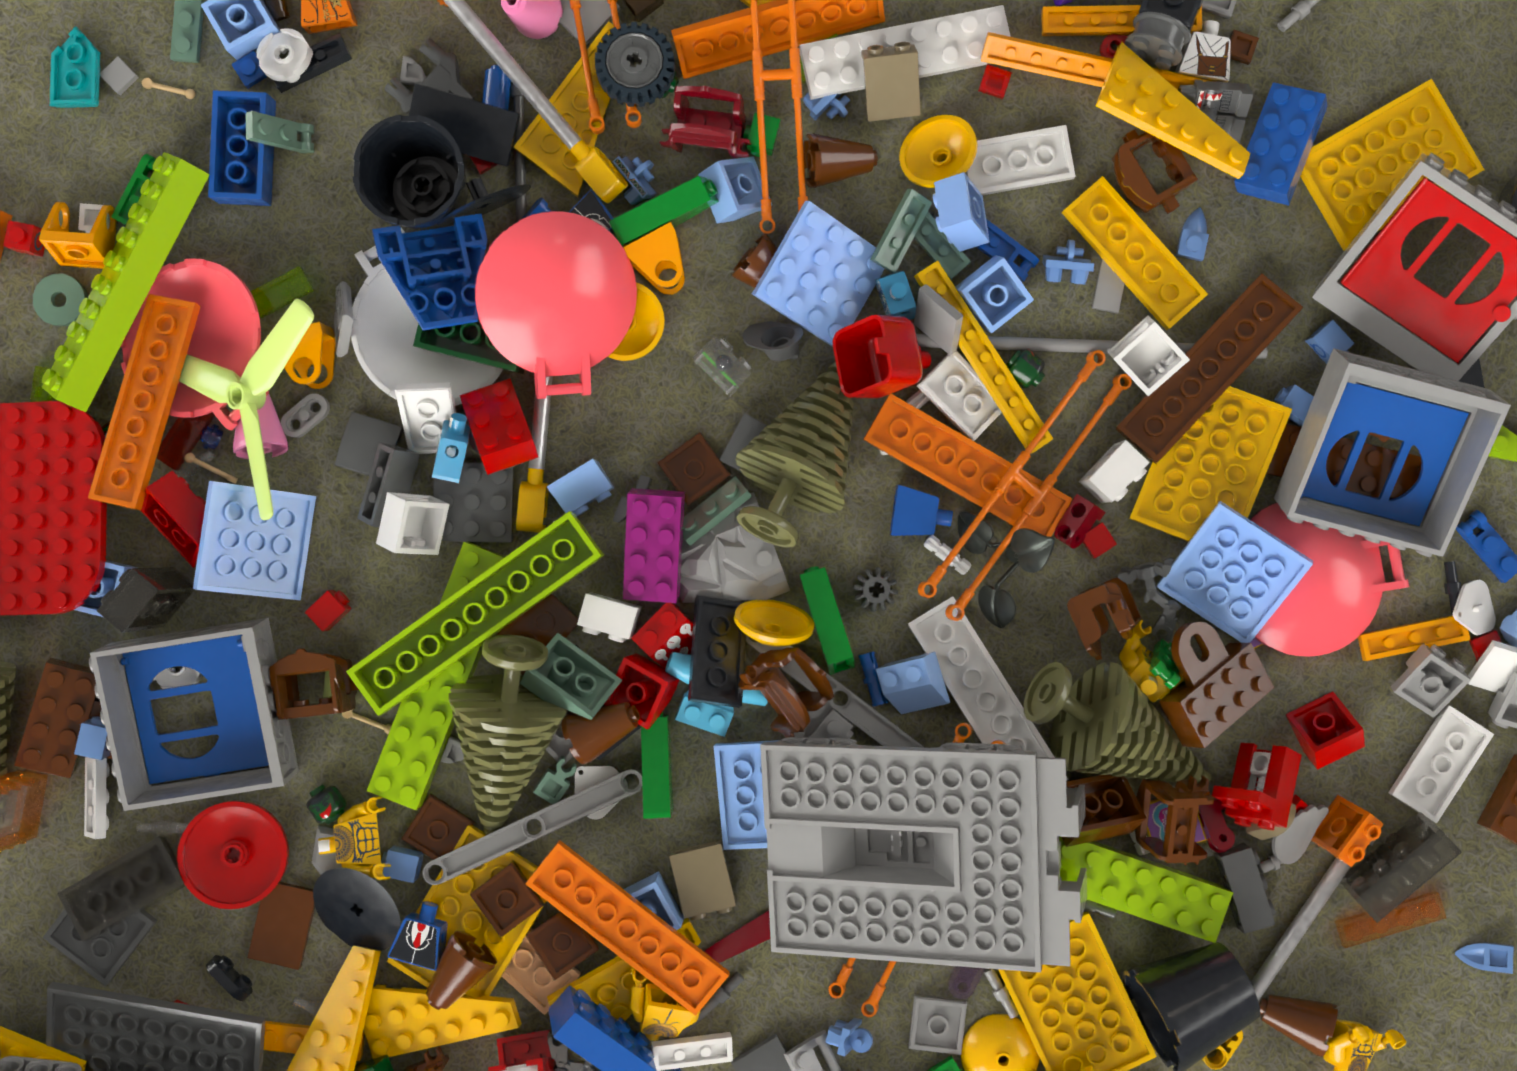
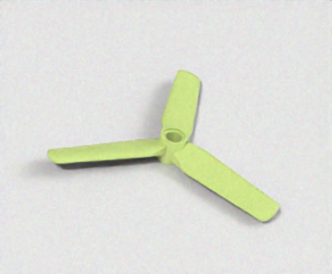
(250, 390)

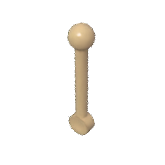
(148, 84)
(190, 458)
(349, 714)

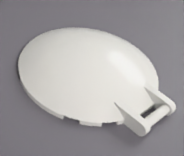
(385, 338)

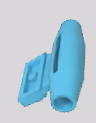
(703, 715)

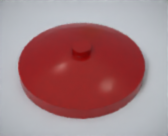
(233, 854)

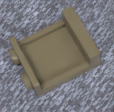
(891, 81)
(702, 880)

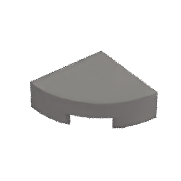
(411, 72)
(453, 751)

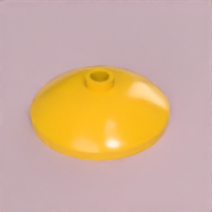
(936, 140)
(645, 327)
(773, 622)
(997, 1037)

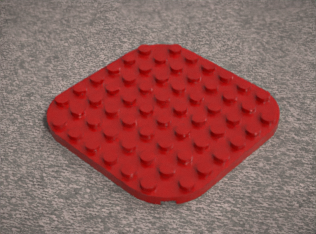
(47, 522)

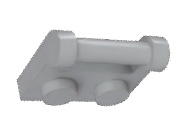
(804, 1058)

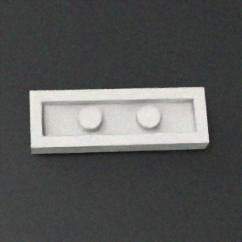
(96, 798)
(692, 1051)

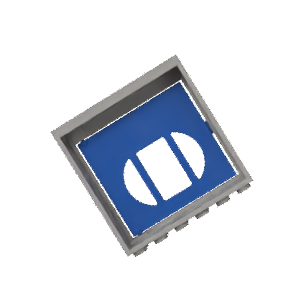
(1347, 407)
(243, 706)

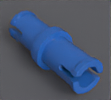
(869, 668)

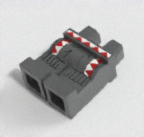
(1222, 103)

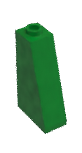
(673, 206)
(827, 620)
(657, 770)

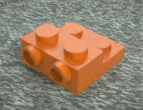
(1347, 831)

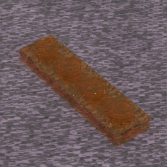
(1407, 915)

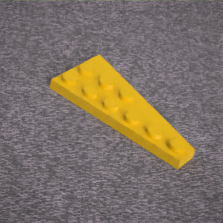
(1153, 105)
(542, 144)
(613, 981)
(405, 1021)
(338, 1026)

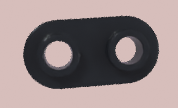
(223, 972)

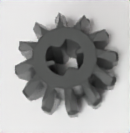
(870, 582)

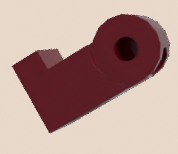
(1077, 521)
(1214, 826)

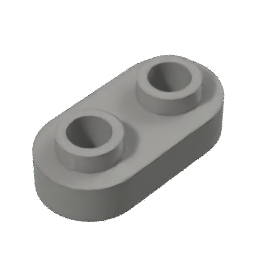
(304, 413)

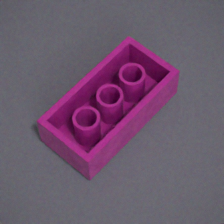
(653, 545)

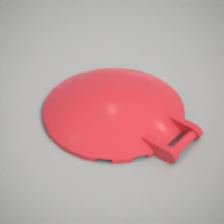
(556, 297)
(224, 331)
(1337, 592)

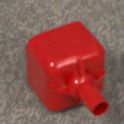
(878, 356)

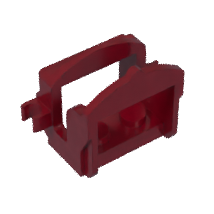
(706, 126)

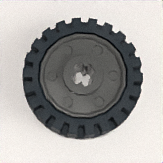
(633, 45)

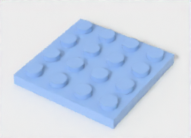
(819, 274)
(252, 554)
(1234, 573)
(740, 794)

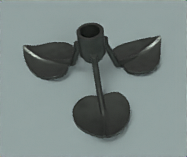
(1026, 550)

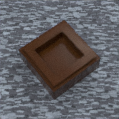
(1242, 46)

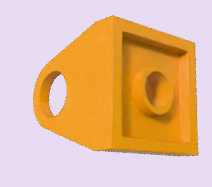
(76, 248)
(656, 253)
(315, 348)

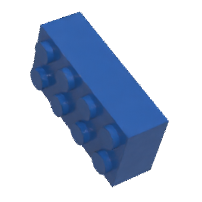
(1282, 143)
(239, 167)
(598, 1035)

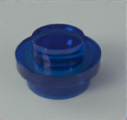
(211, 437)

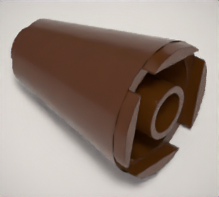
(835, 159)
(755, 261)
(597, 735)
(459, 970)
(1301, 1020)

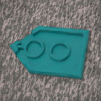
(75, 73)

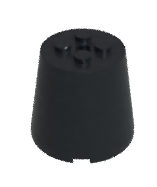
(400, 159)
(1192, 1002)

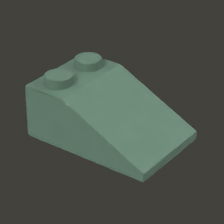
(571, 679)

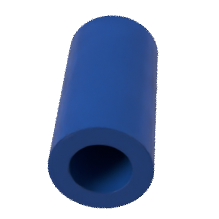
(496, 87)

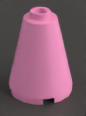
(534, 17)
(271, 431)

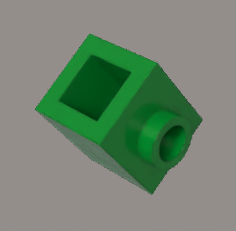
(771, 132)

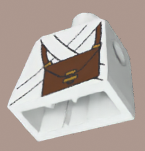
(1206, 54)

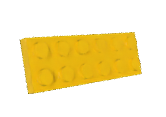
(1134, 253)

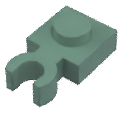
(554, 784)

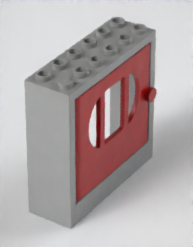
(1380, 278)

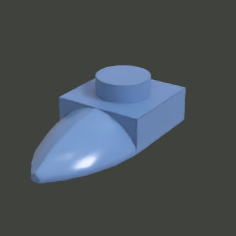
(1193, 237)
(1488, 956)

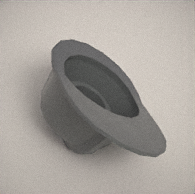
(775, 339)

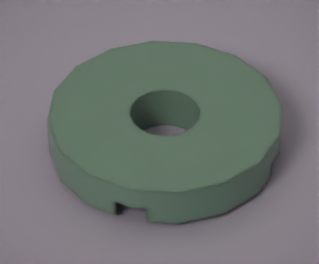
(45, 295)

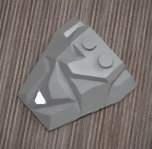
(731, 564)

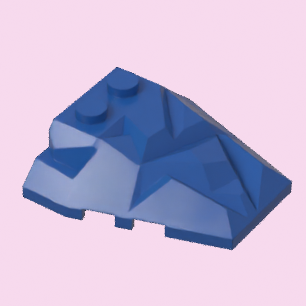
(436, 269)

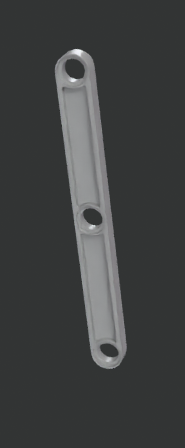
(854, 709)
(517, 835)

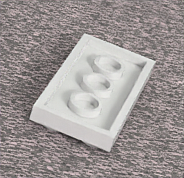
(1022, 160)
(1441, 763)

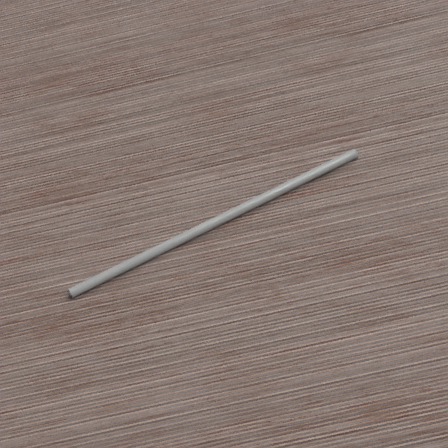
(1053, 344)

